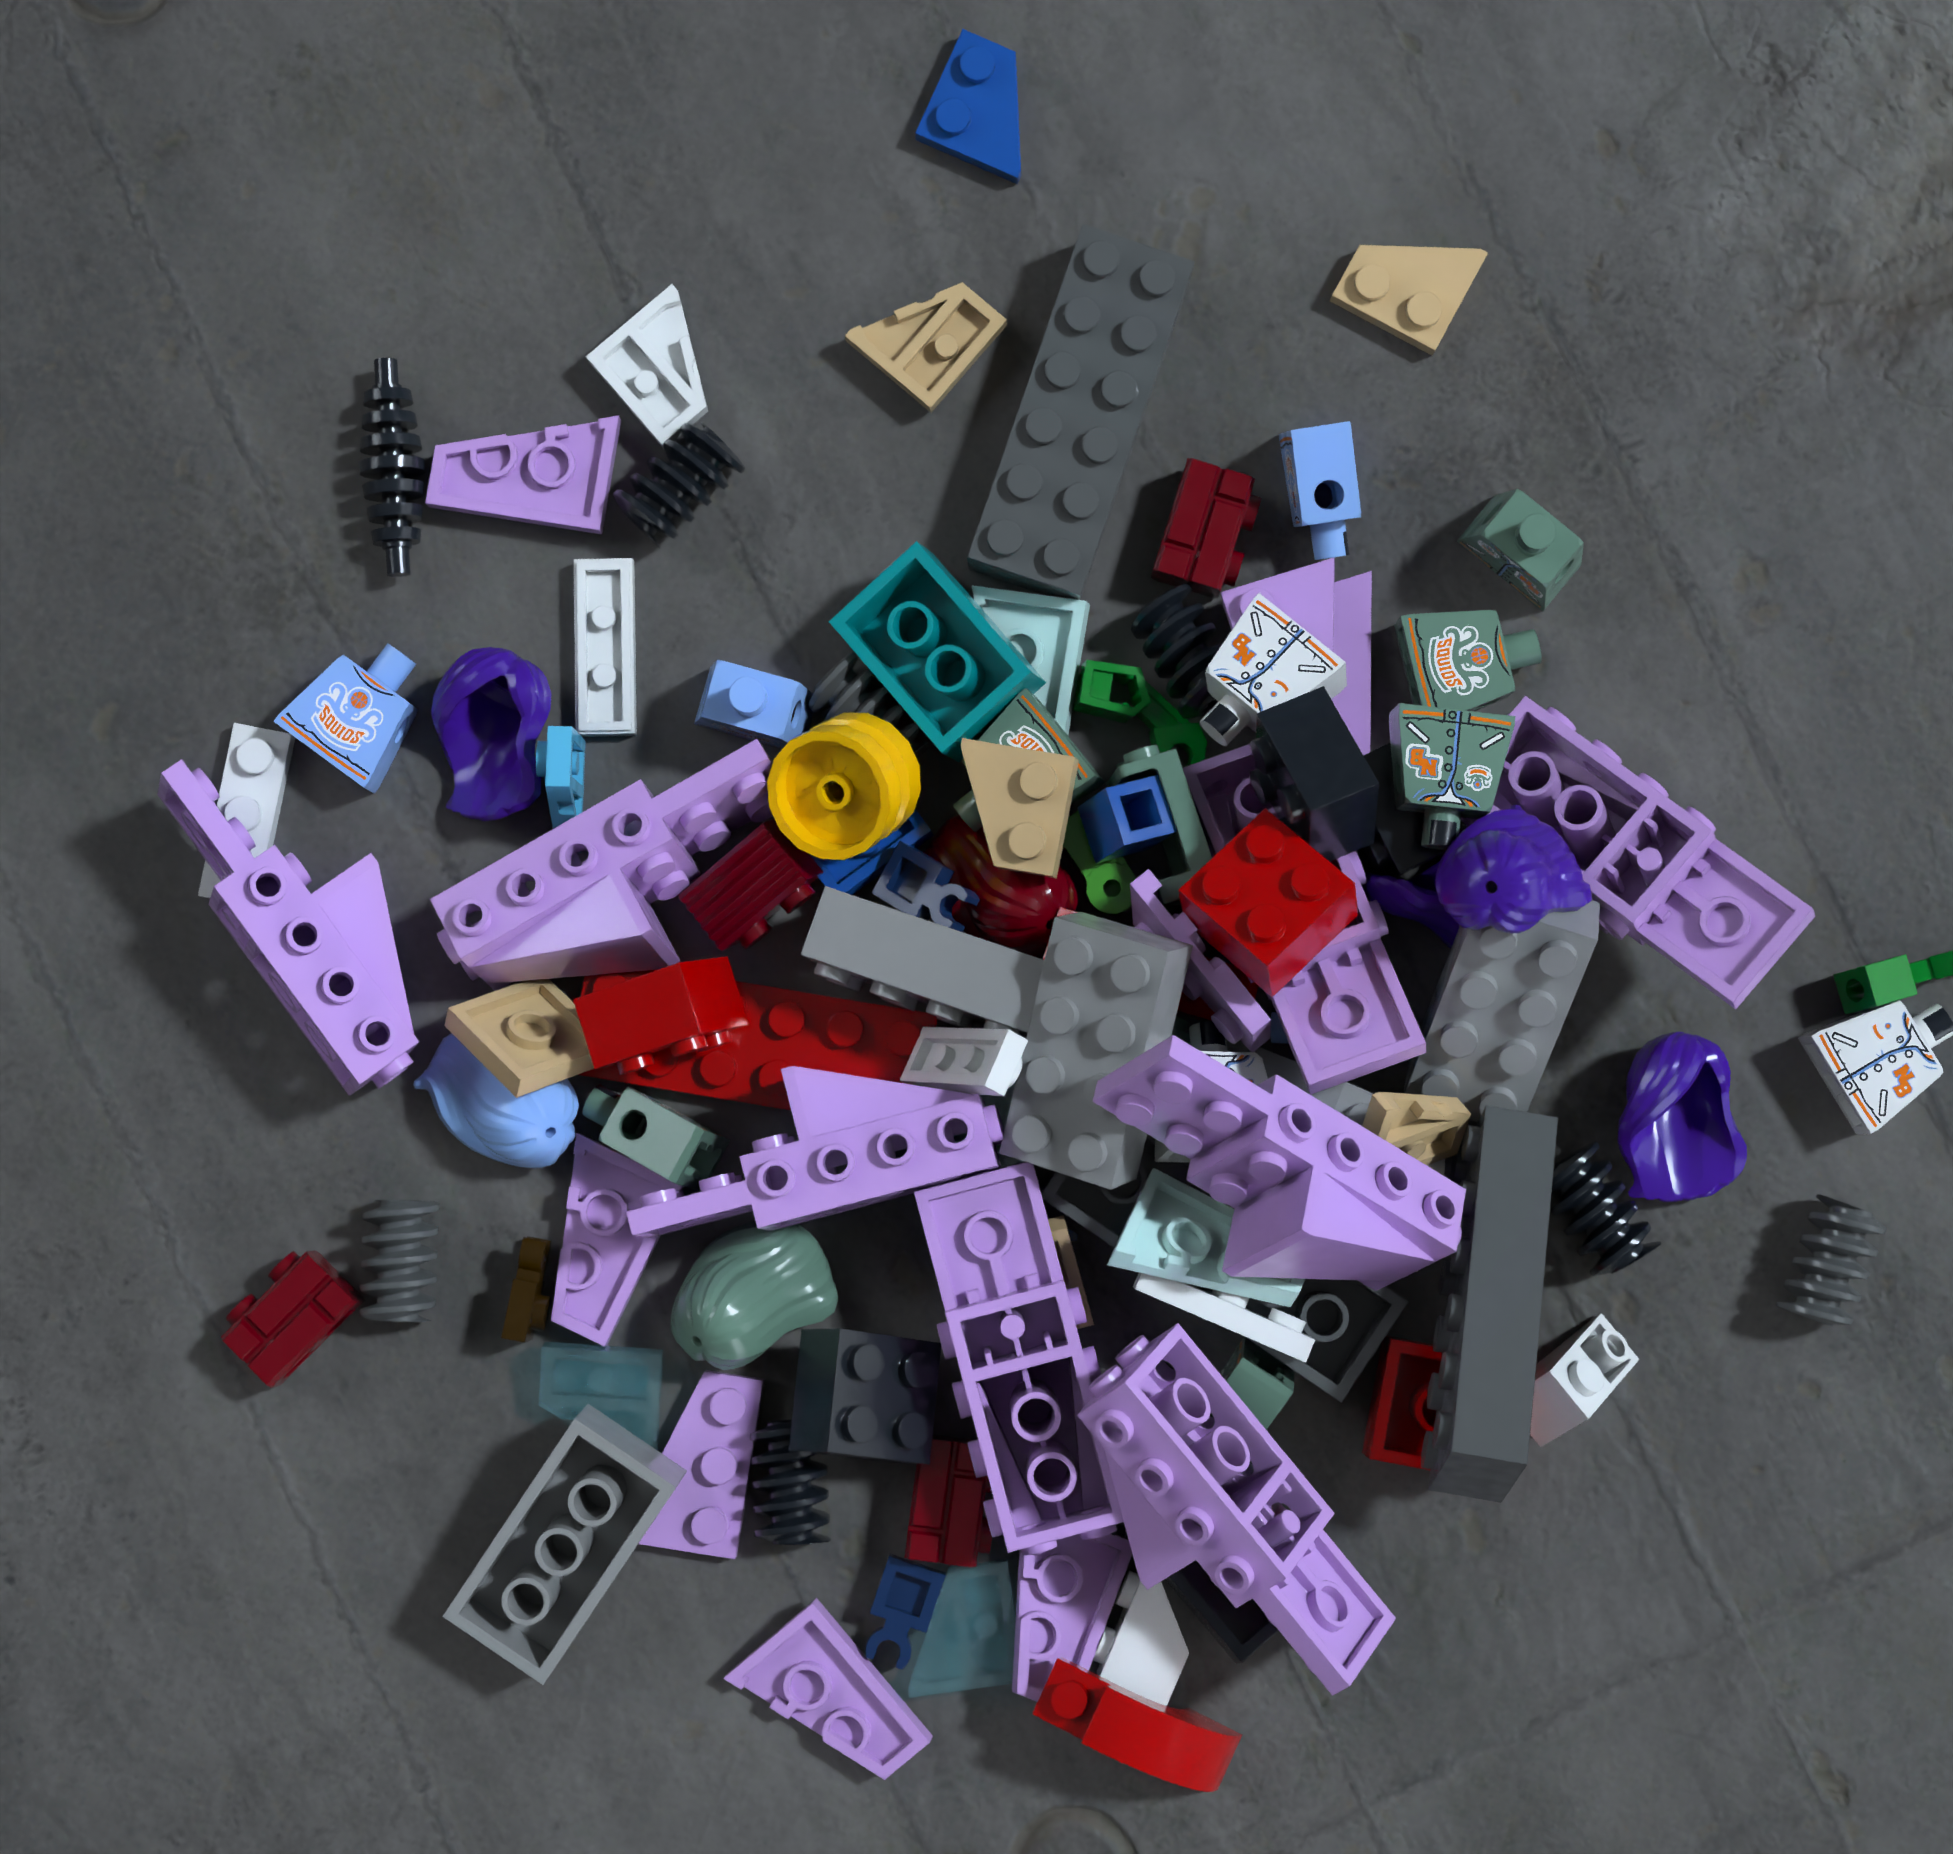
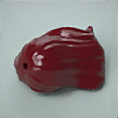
(1013, 905)

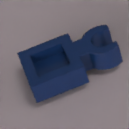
(921, 887)
(906, 1601)

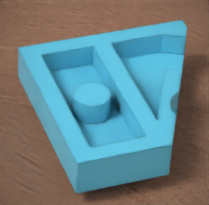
(562, 766)

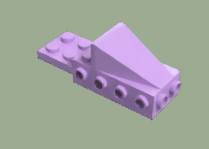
(1649, 858)
(599, 911)
(339, 930)
(1346, 1004)
(838, 1124)
(1303, 1179)
(1018, 1358)
(1197, 1497)

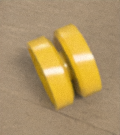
(843, 785)

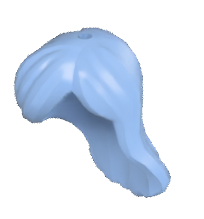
(489, 1118)

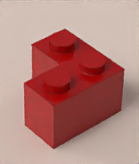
(674, 1008)

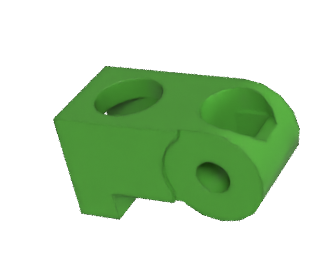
(1105, 882)

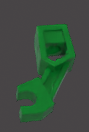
(1166, 723)
(1888, 980)

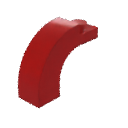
(1135, 1730)

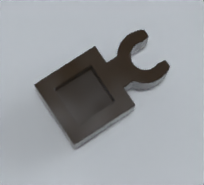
(526, 1305)

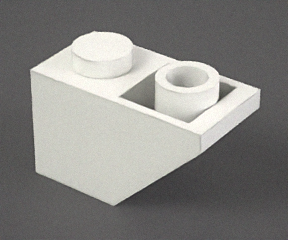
(1578, 1378)
(1146, 1646)

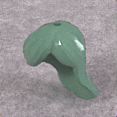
(750, 1293)

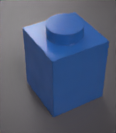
(1126, 819)

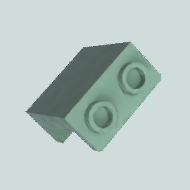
(1187, 848)

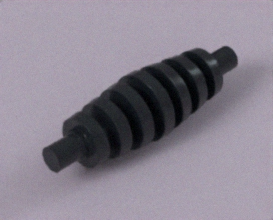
(392, 466)

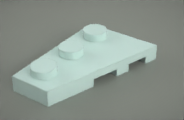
(1048, 635)
(1185, 1238)

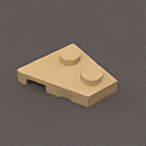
(1408, 289)
(930, 342)
(1021, 803)
(1418, 1124)

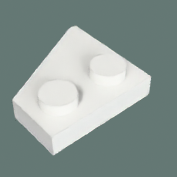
(654, 367)

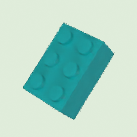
(935, 650)

